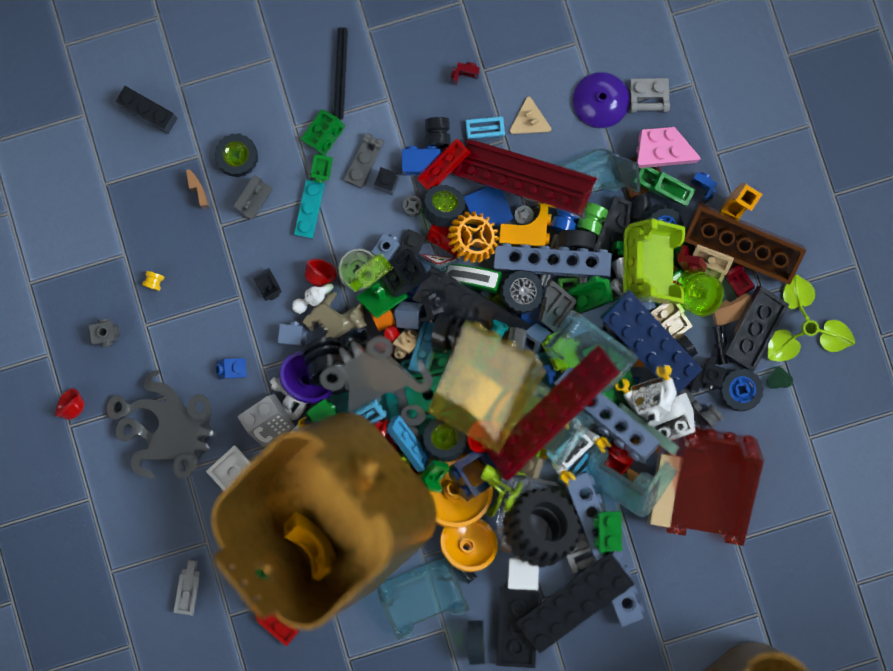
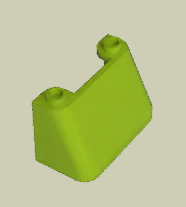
(649, 261)

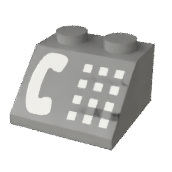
(266, 420)

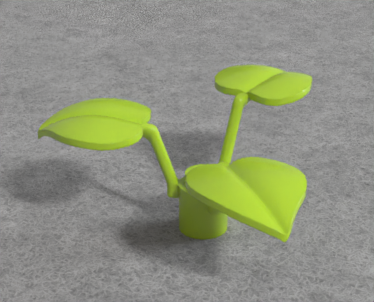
(834, 337)
(494, 478)

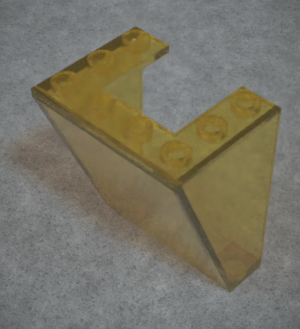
(485, 386)

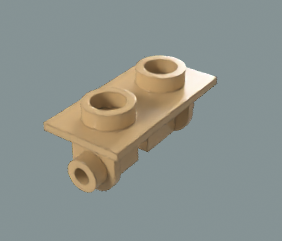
(405, 343)

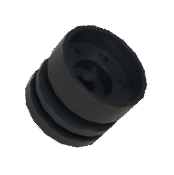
(446, 332)
(319, 355)

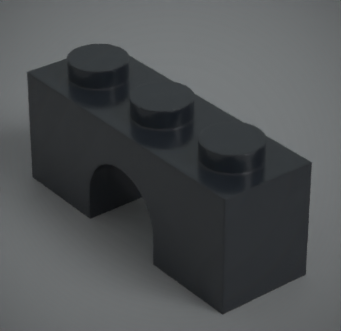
(147, 109)

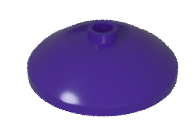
(600, 112)
(293, 374)

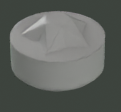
(524, 215)

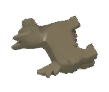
(331, 321)

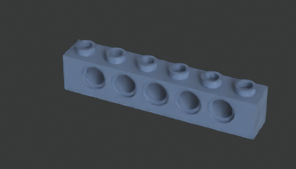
(542, 267)
(638, 452)

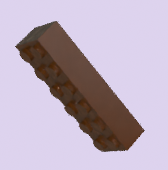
(745, 243)

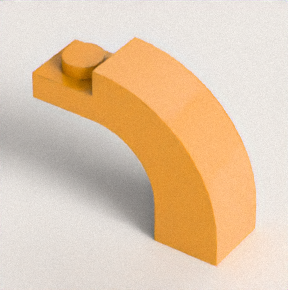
(740, 200)
(313, 541)

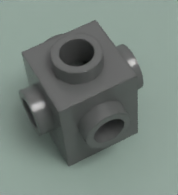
(98, 335)

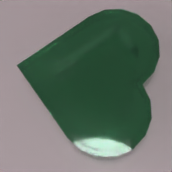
(779, 378)

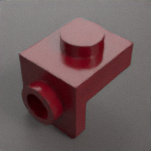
(469, 70)
(690, 263)
(739, 280)

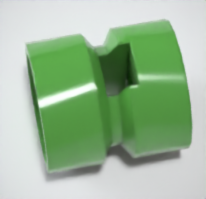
(593, 217)

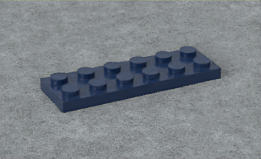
(650, 340)

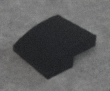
(406, 275)

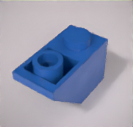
(416, 160)

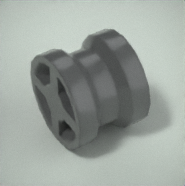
(410, 203)
(711, 416)

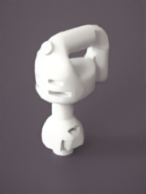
(312, 296)
(288, 401)

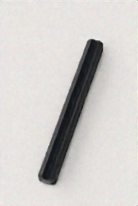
(340, 73)

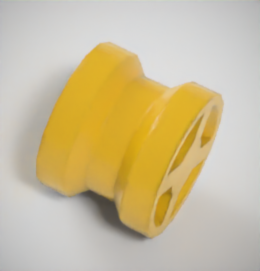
(153, 280)

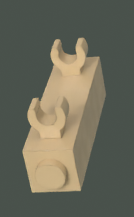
(662, 511)

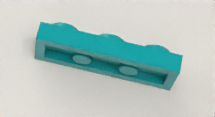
(309, 209)

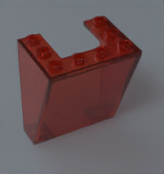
(716, 484)

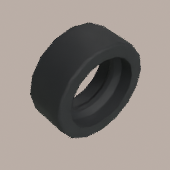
(577, 239)

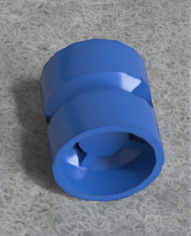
(563, 221)

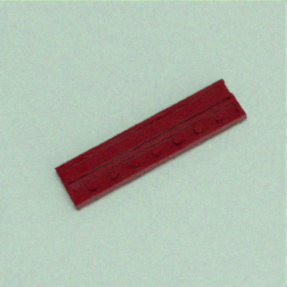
(526, 177)

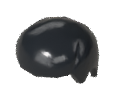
(360, 338)

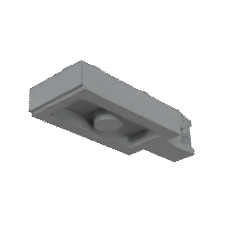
(187, 589)

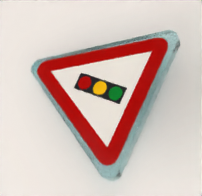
(438, 261)

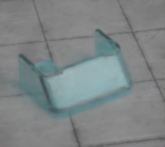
(610, 169)
(635, 496)

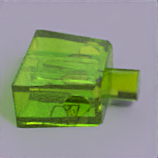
(377, 266)

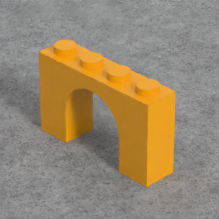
(530, 234)

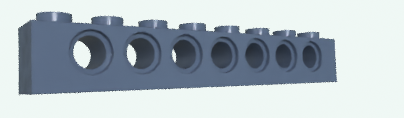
(634, 611)

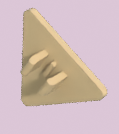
(530, 120)

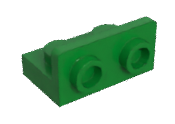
(323, 132)
(592, 294)
(608, 531)

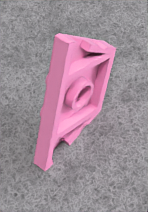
(664, 148)

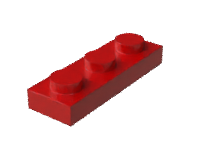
(444, 164)

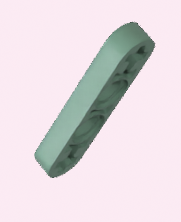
(664, 441)

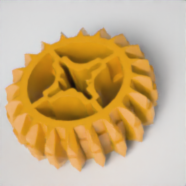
(460, 229)

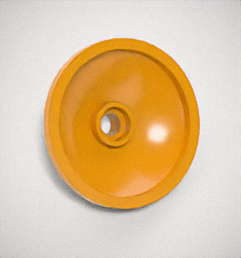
(479, 540)

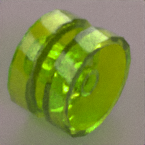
(701, 293)

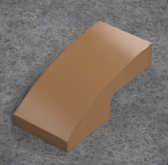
(195, 185)
(731, 311)

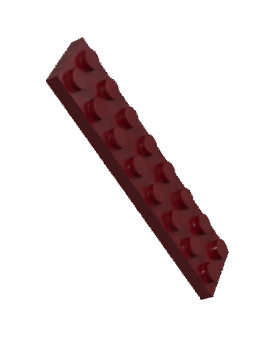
(555, 411)

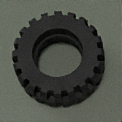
(558, 516)

